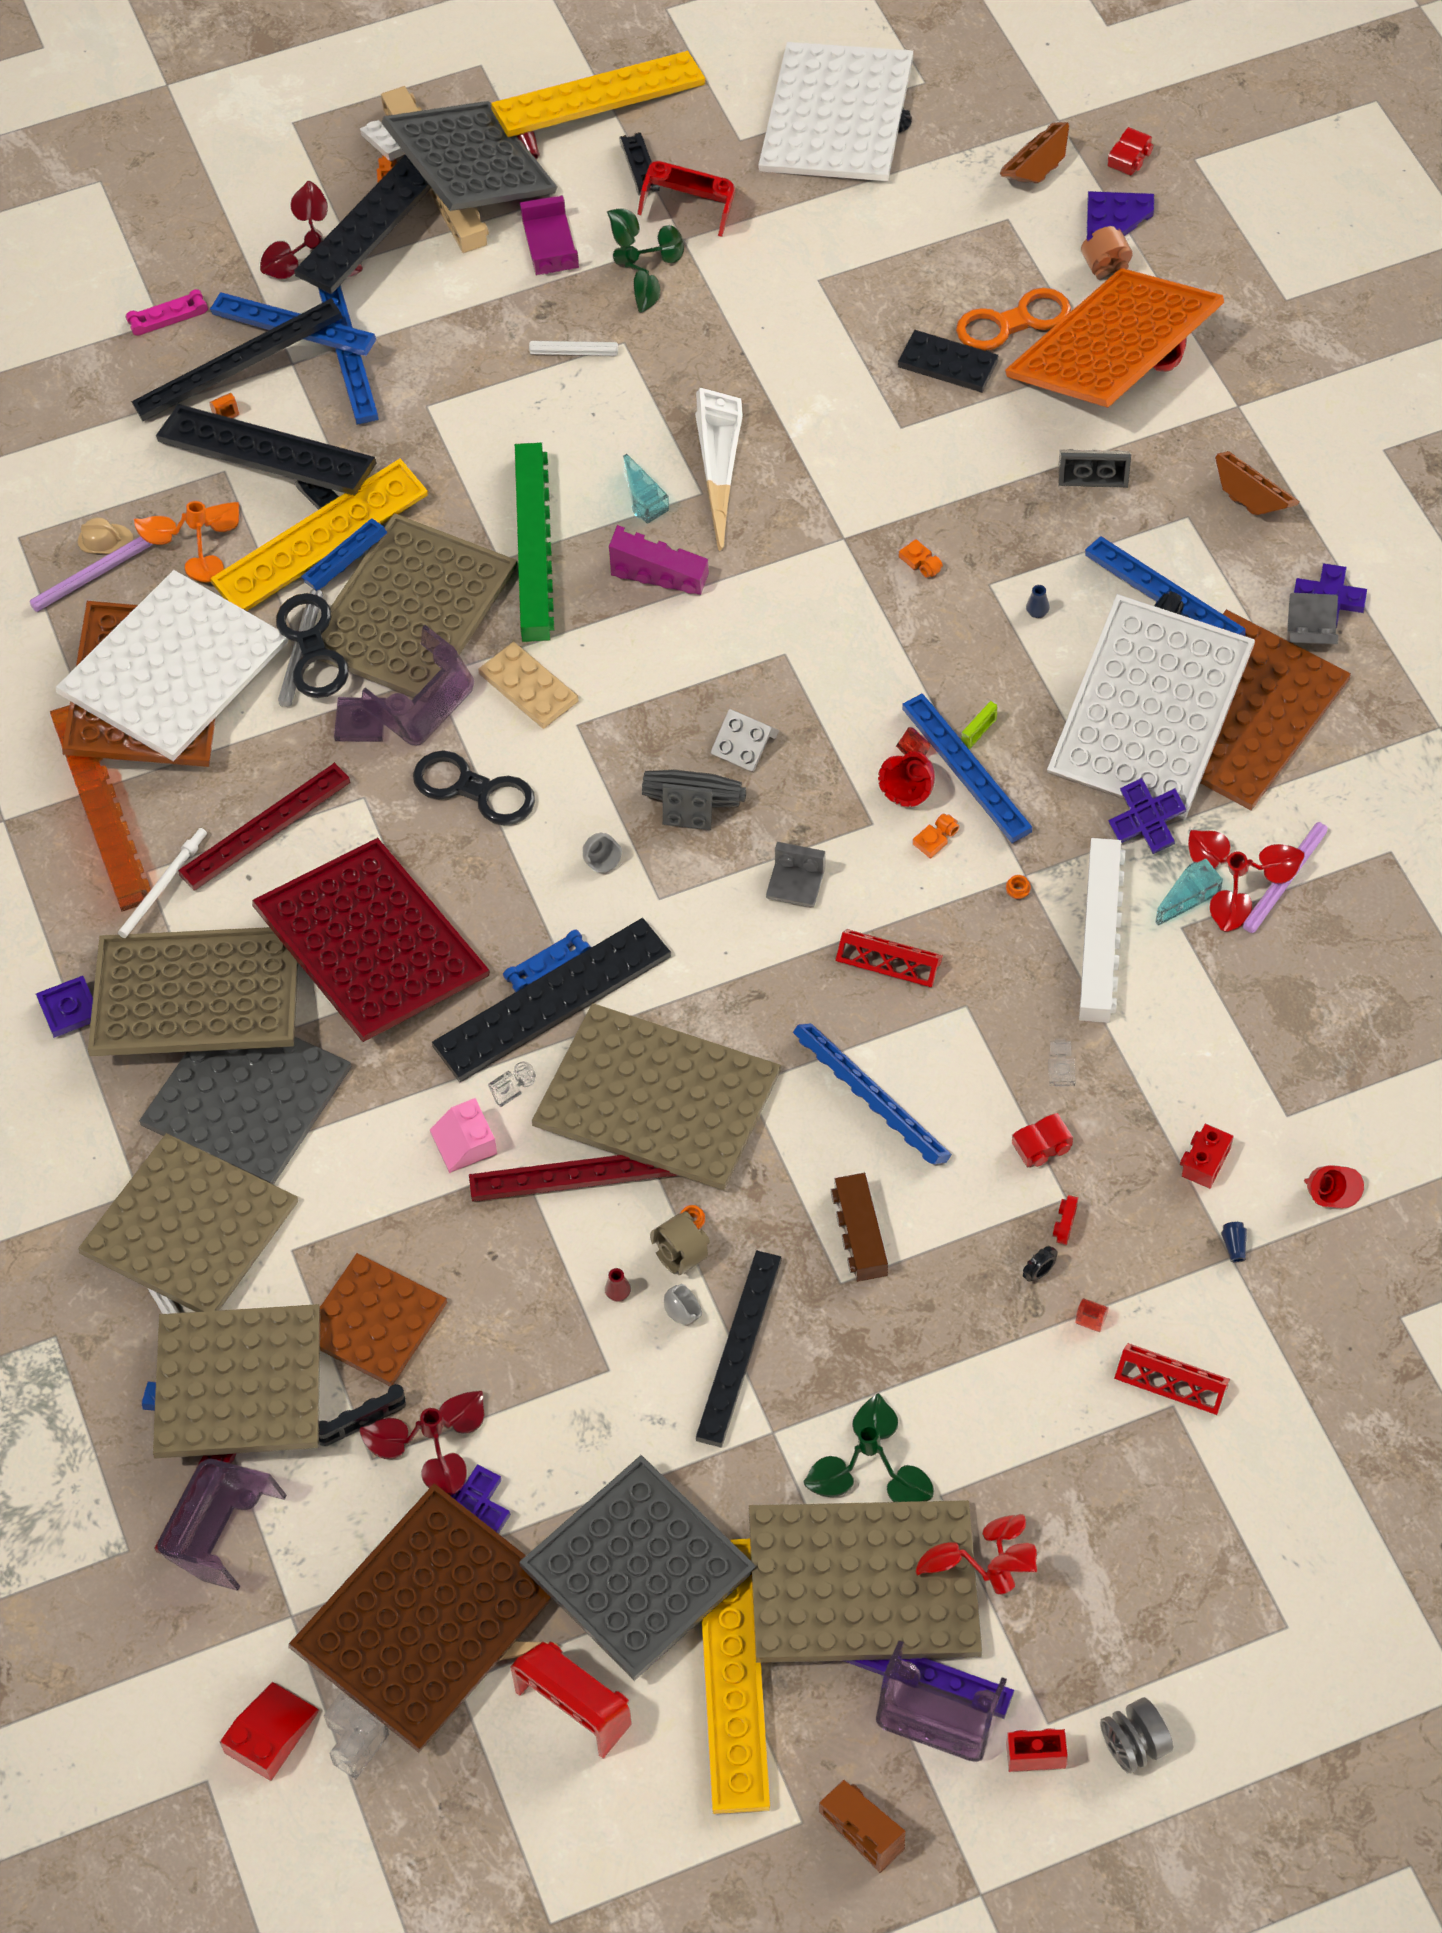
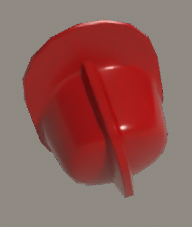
(1335, 1186)

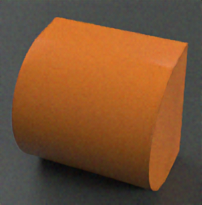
(225, 406)

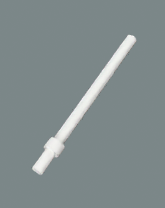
(188, 850)

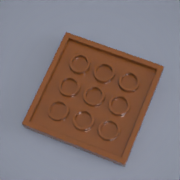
(376, 1319)

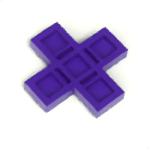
(1332, 583)
(1147, 815)
(476, 1496)

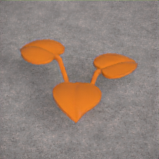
(220, 517)

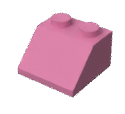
(463, 1136)

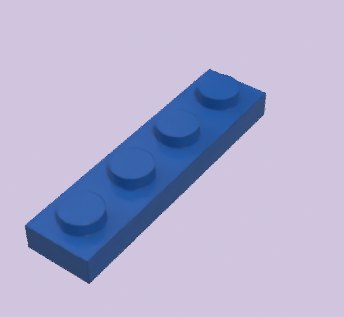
(344, 554)

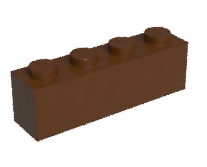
(860, 1227)

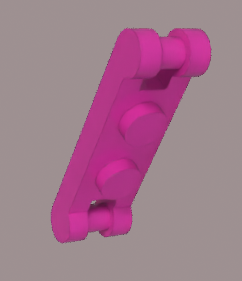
(167, 313)

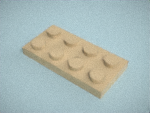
(528, 685)

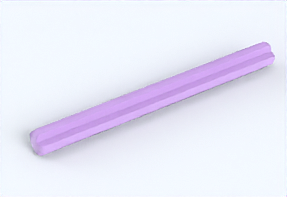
(89, 573)
(1276, 890)

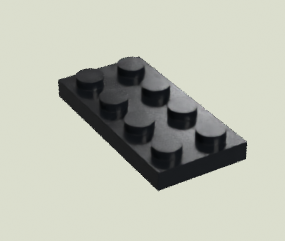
(948, 361)

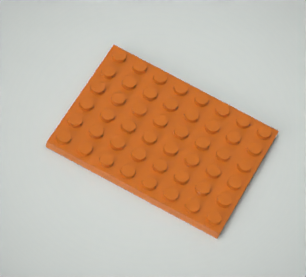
(1114, 337)

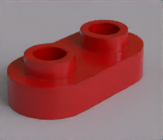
(1067, 1210)

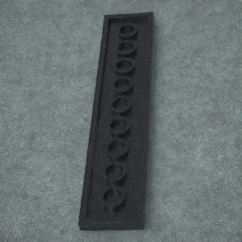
(364, 227)
(266, 449)
(551, 999)

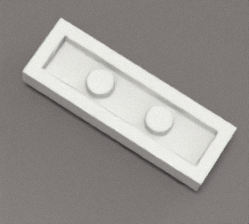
(379, 137)

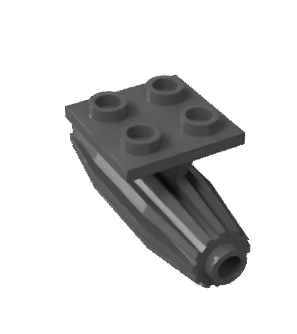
(691, 795)

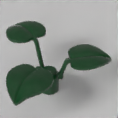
(624, 229)
(871, 1423)

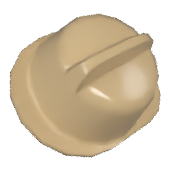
(102, 537)

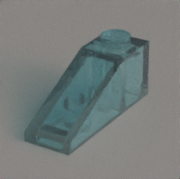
(646, 496)
(1195, 885)

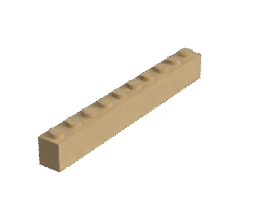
(463, 223)

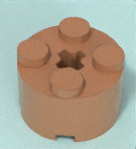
(1106, 251)

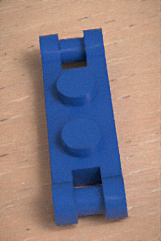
(546, 960)

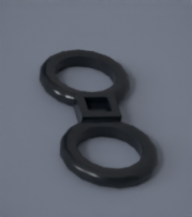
(312, 645)
(474, 787)

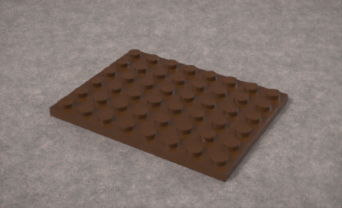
(423, 1618)

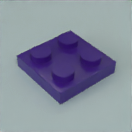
(66, 1006)

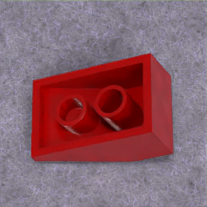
(268, 1730)

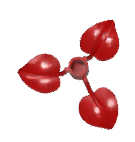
(1229, 908)
(1016, 1558)

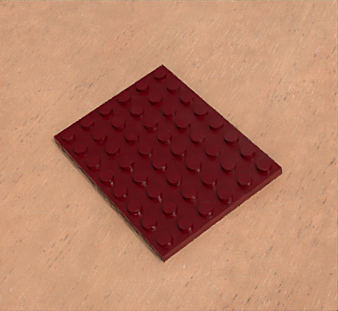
(370, 939)

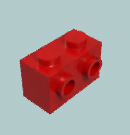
(1206, 1156)
(1036, 1750)

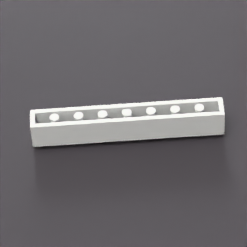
(1100, 930)

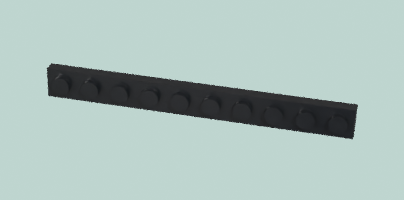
(237, 359)

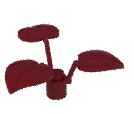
(305, 205)
(449, 1472)

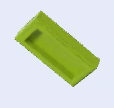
(979, 725)

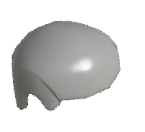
(601, 852)
(681, 1305)

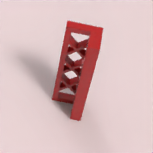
(890, 948)
(1175, 1369)

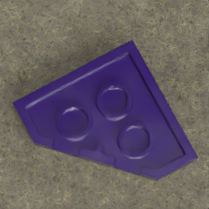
(1117, 210)

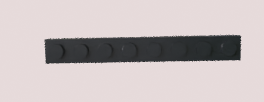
(738, 1349)

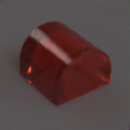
(912, 742)
(1091, 1315)

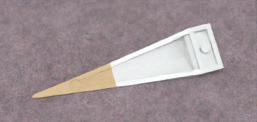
(718, 429)

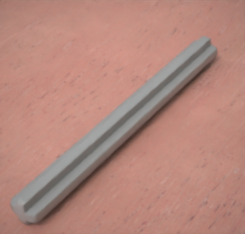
(308, 621)

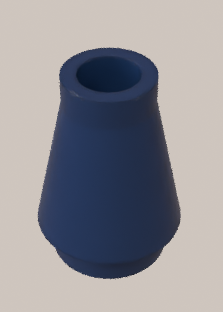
(1038, 602)
(1235, 1240)

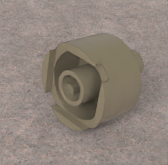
(680, 1243)

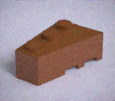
(863, 1825)

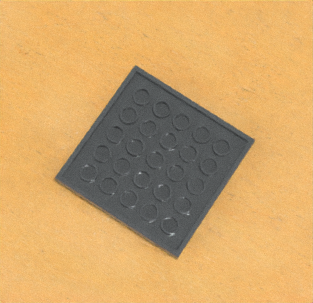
(468, 156)
(247, 1102)
(637, 1567)

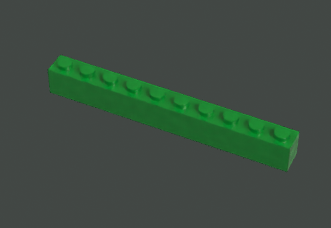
(532, 542)

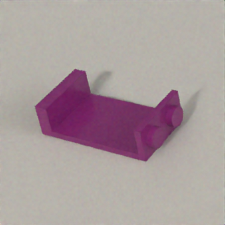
(548, 235)

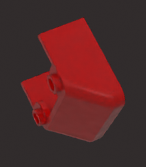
(690, 182)
(574, 1693)

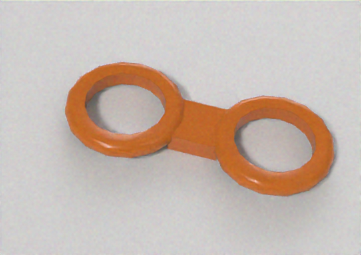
(1013, 319)

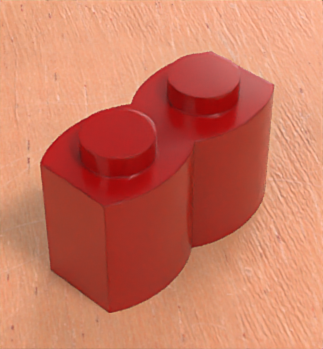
(1130, 151)
(1042, 1140)

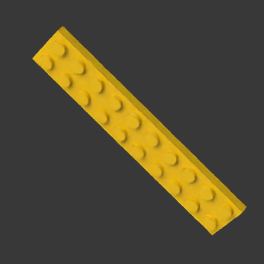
(597, 93)
(310, 540)
(735, 1703)

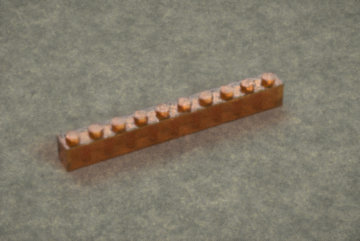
(105, 822)

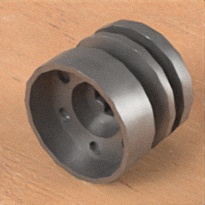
(1136, 1735)

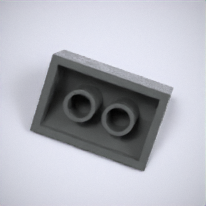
(1094, 468)

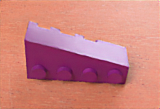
(655, 563)

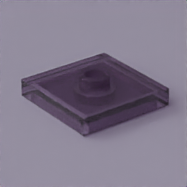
(356, 723)

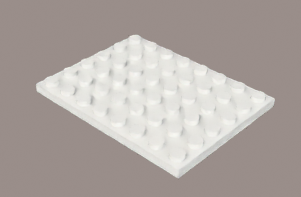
(836, 111)
(172, 665)
(1151, 702)

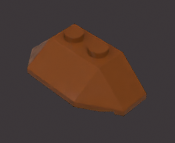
(1038, 155)
(1250, 486)

